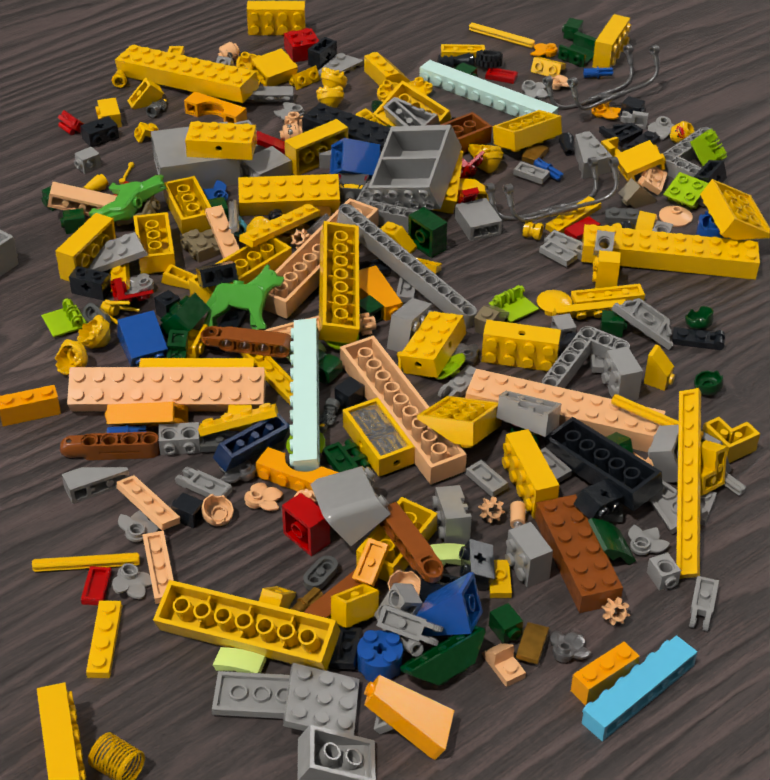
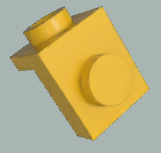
(144, 130)

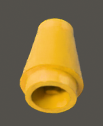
(119, 79)
(97, 184)

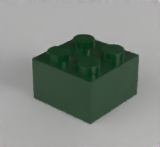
(428, 232)
(184, 315)

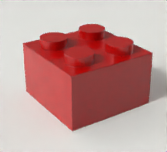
(298, 42)
(305, 524)

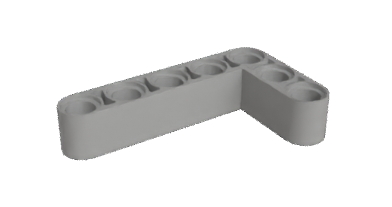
(679, 156)
(387, 212)
(585, 342)

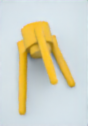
(113, 307)

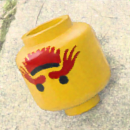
(681, 131)

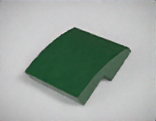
(611, 540)

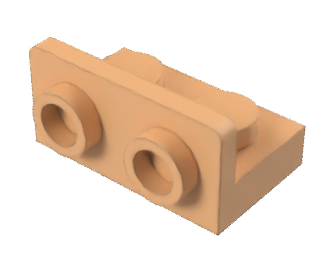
(653, 179)

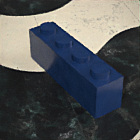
(250, 442)

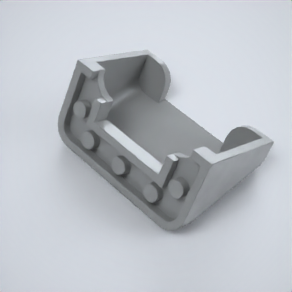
(350, 502)

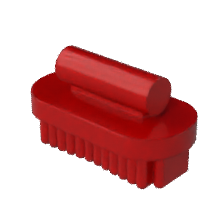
(69, 123)

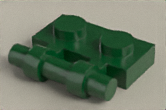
(339, 456)

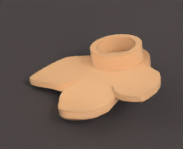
(558, 81)
(263, 497)

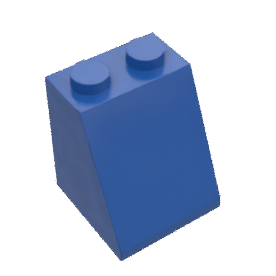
(354, 157)
(141, 337)
(453, 607)

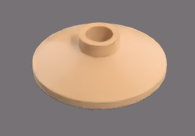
(676, 215)

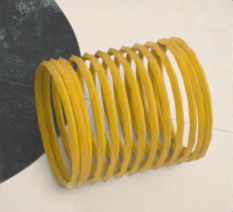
(119, 769)

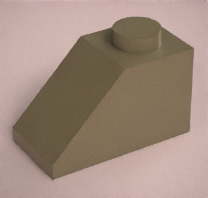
(636, 195)
(488, 312)

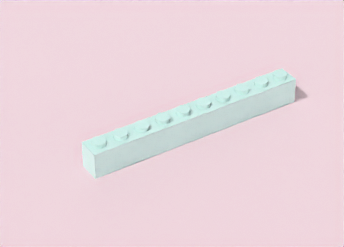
(482, 90)
(305, 396)

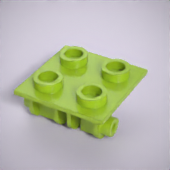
(707, 147)
(685, 190)
(514, 303)
(65, 319)

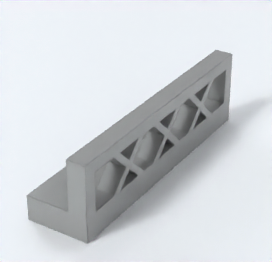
(272, 94)

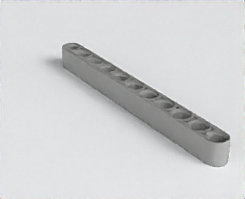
(407, 265)

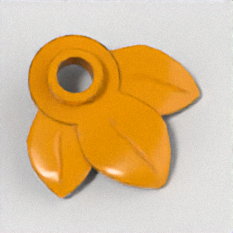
(548, 50)
(606, 111)

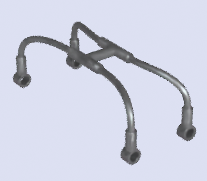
(607, 95)
(561, 208)

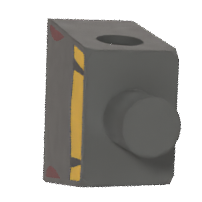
(351, 185)

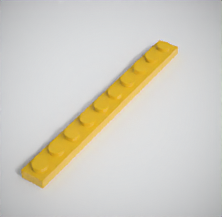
(689, 483)

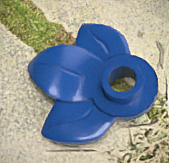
(218, 191)

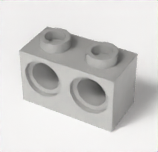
(179, 438)
(402, 597)

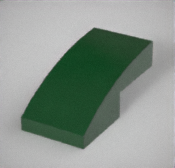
(177, 344)

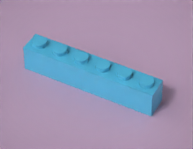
(638, 687)

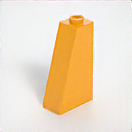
(375, 284)
(146, 414)
(411, 714)

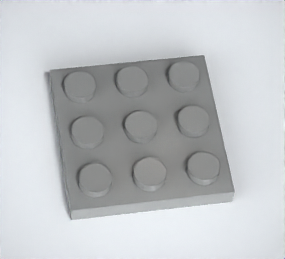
(320, 700)

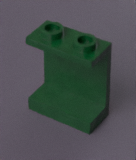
(581, 50)

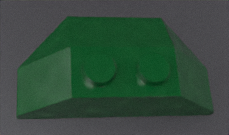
(446, 659)

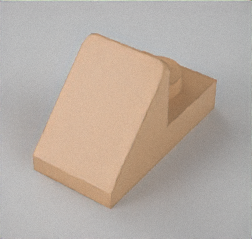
(504, 664)

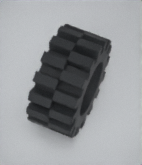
(489, 58)

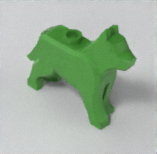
(130, 198)
(244, 297)

